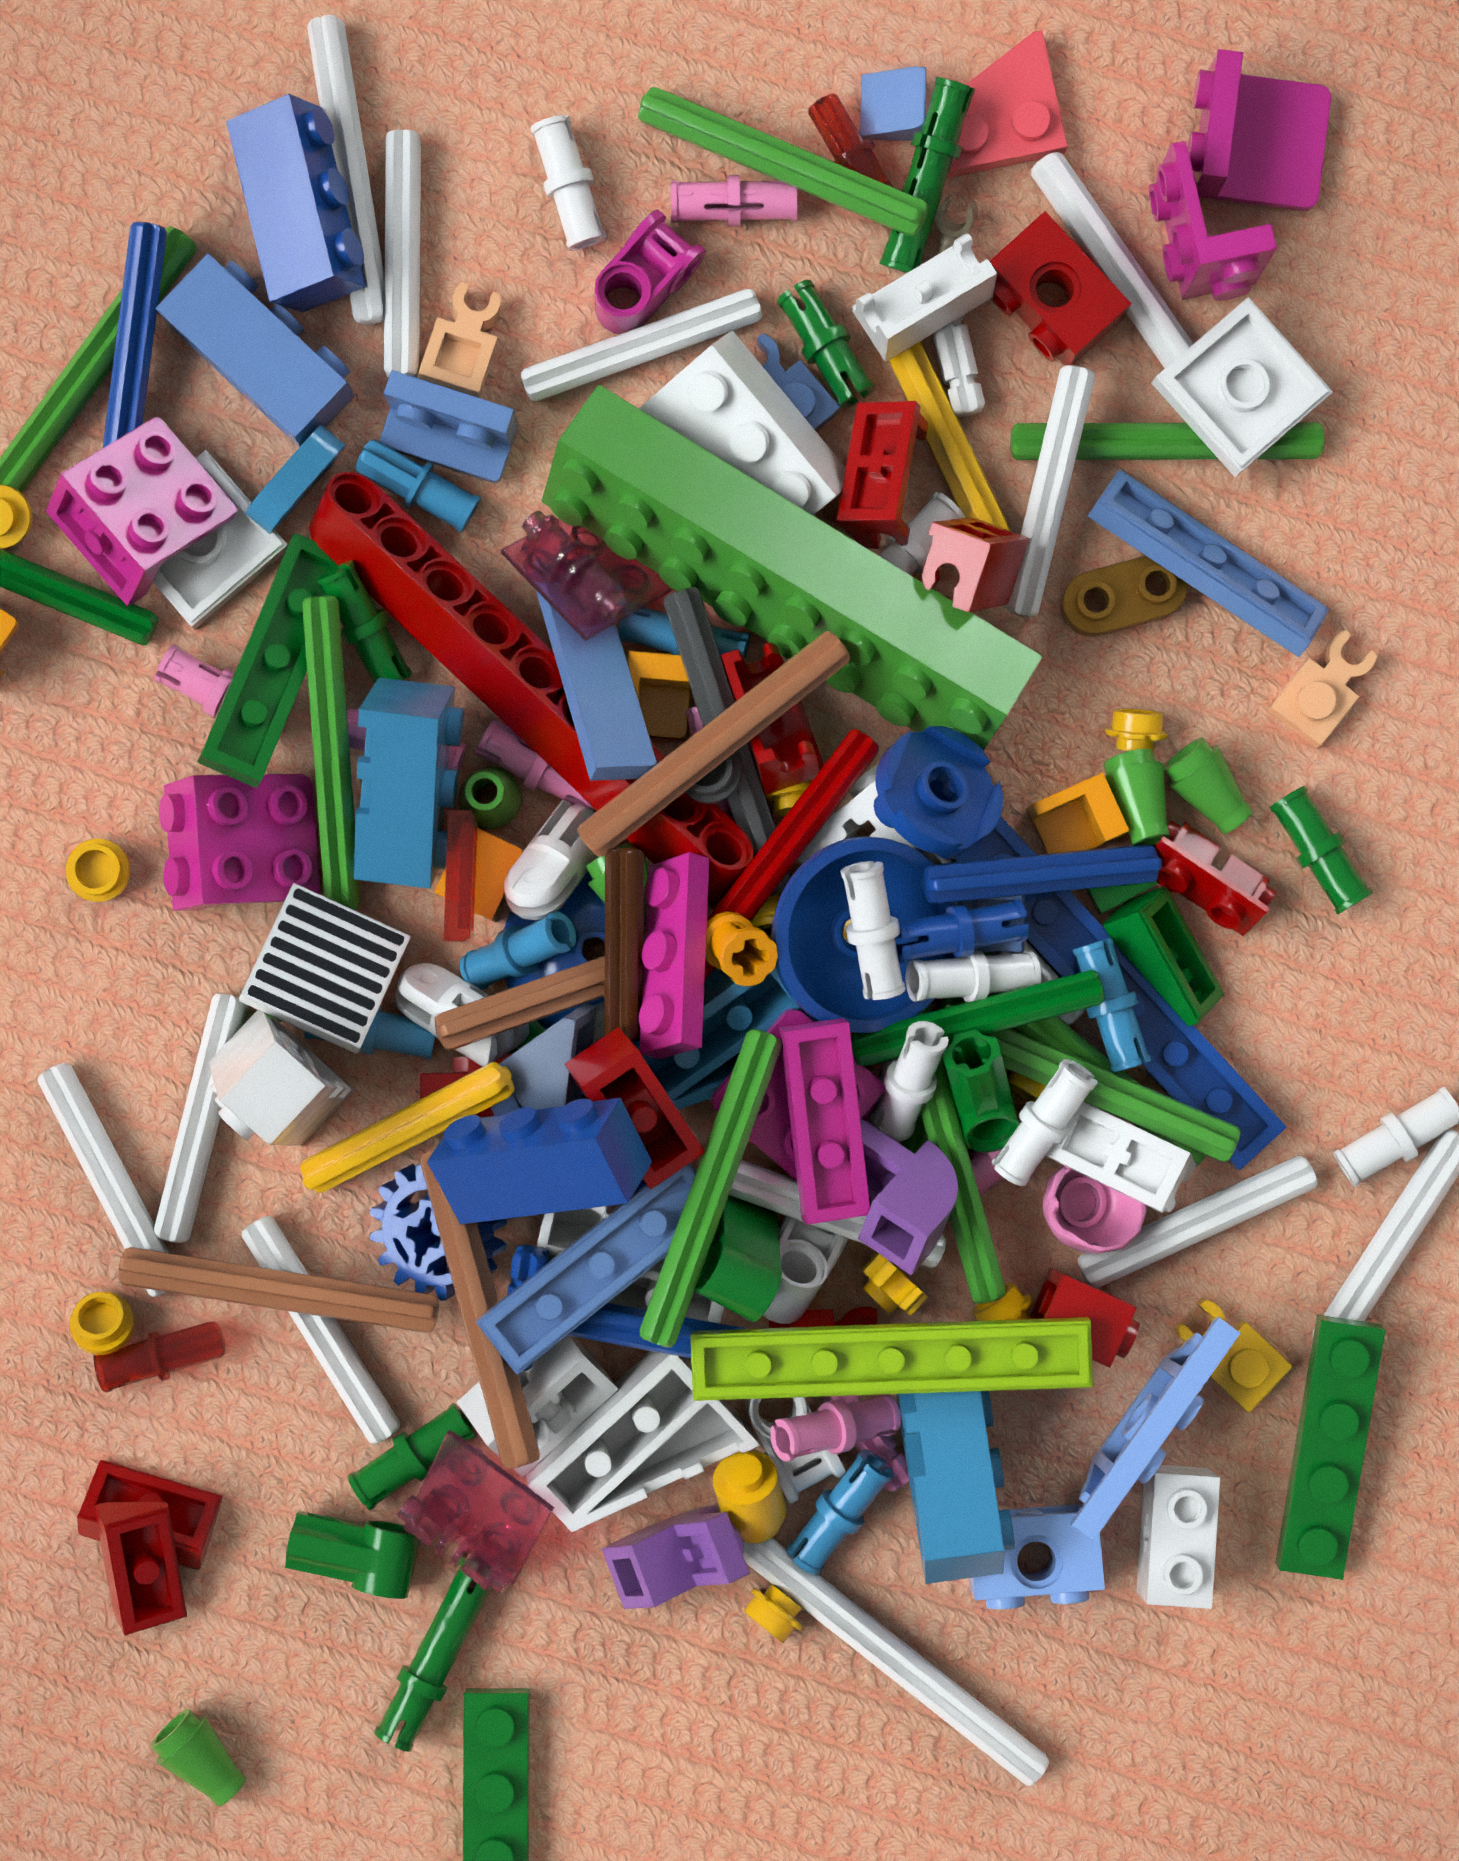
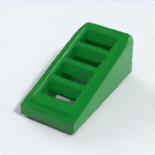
(1165, 953)

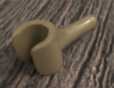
(952, 230)

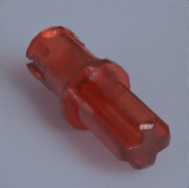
(844, 139)
(160, 1355)

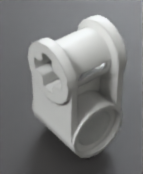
(805, 1262)
(803, 1470)

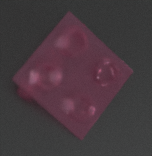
(581, 574)
(480, 1511)

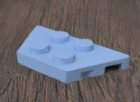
(1135, 1442)

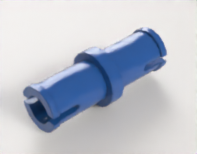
(961, 931)

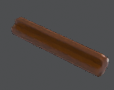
(623, 940)

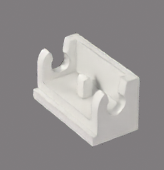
(926, 299)
(1123, 1157)

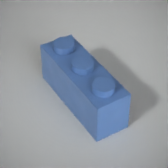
(257, 348)

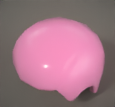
(1089, 1213)

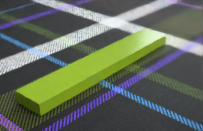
(891, 1359)

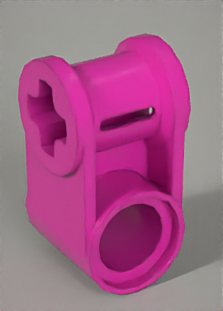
(651, 264)

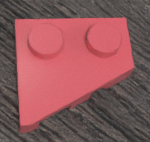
(1011, 112)

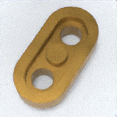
(1125, 596)

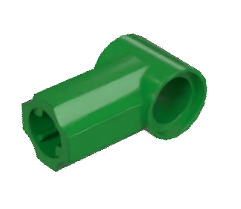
(980, 1091)
(371, 1555)

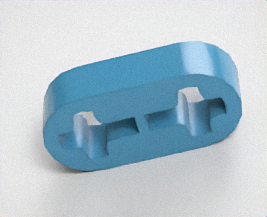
(295, 479)

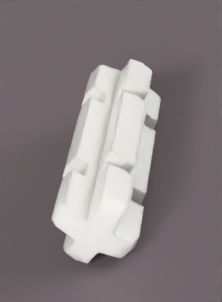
(959, 368)

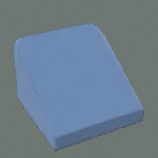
(893, 104)

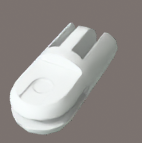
(549, 864)
(432, 989)

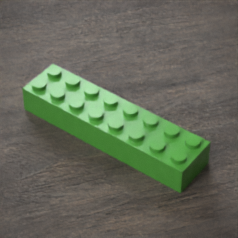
(782, 571)

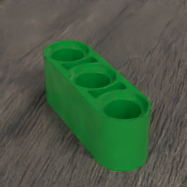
(743, 1260)

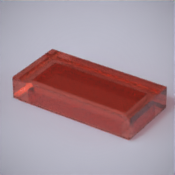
(460, 877)

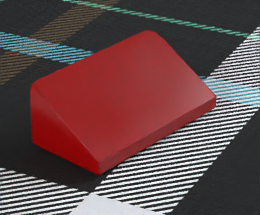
(191, 1509)
(140, 1564)

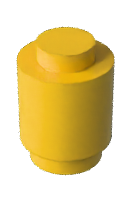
(750, 1494)

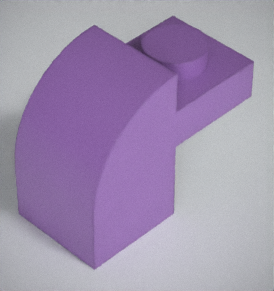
(909, 1198)
(675, 1557)

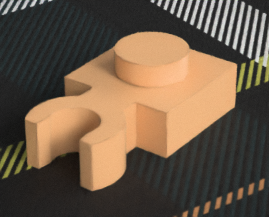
(460, 351)
(1317, 695)

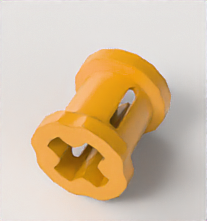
(739, 949)

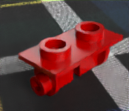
(1230, 896)

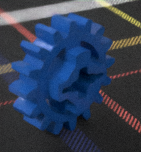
(414, 1237)

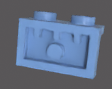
(448, 427)

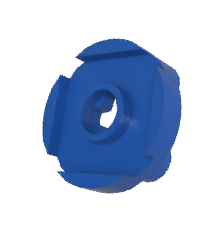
(913, 809)

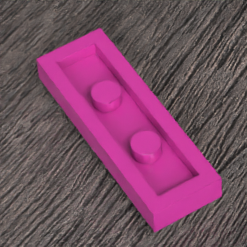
(674, 956)
(825, 1120)

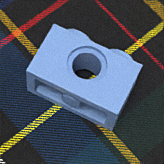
(1070, 1574)

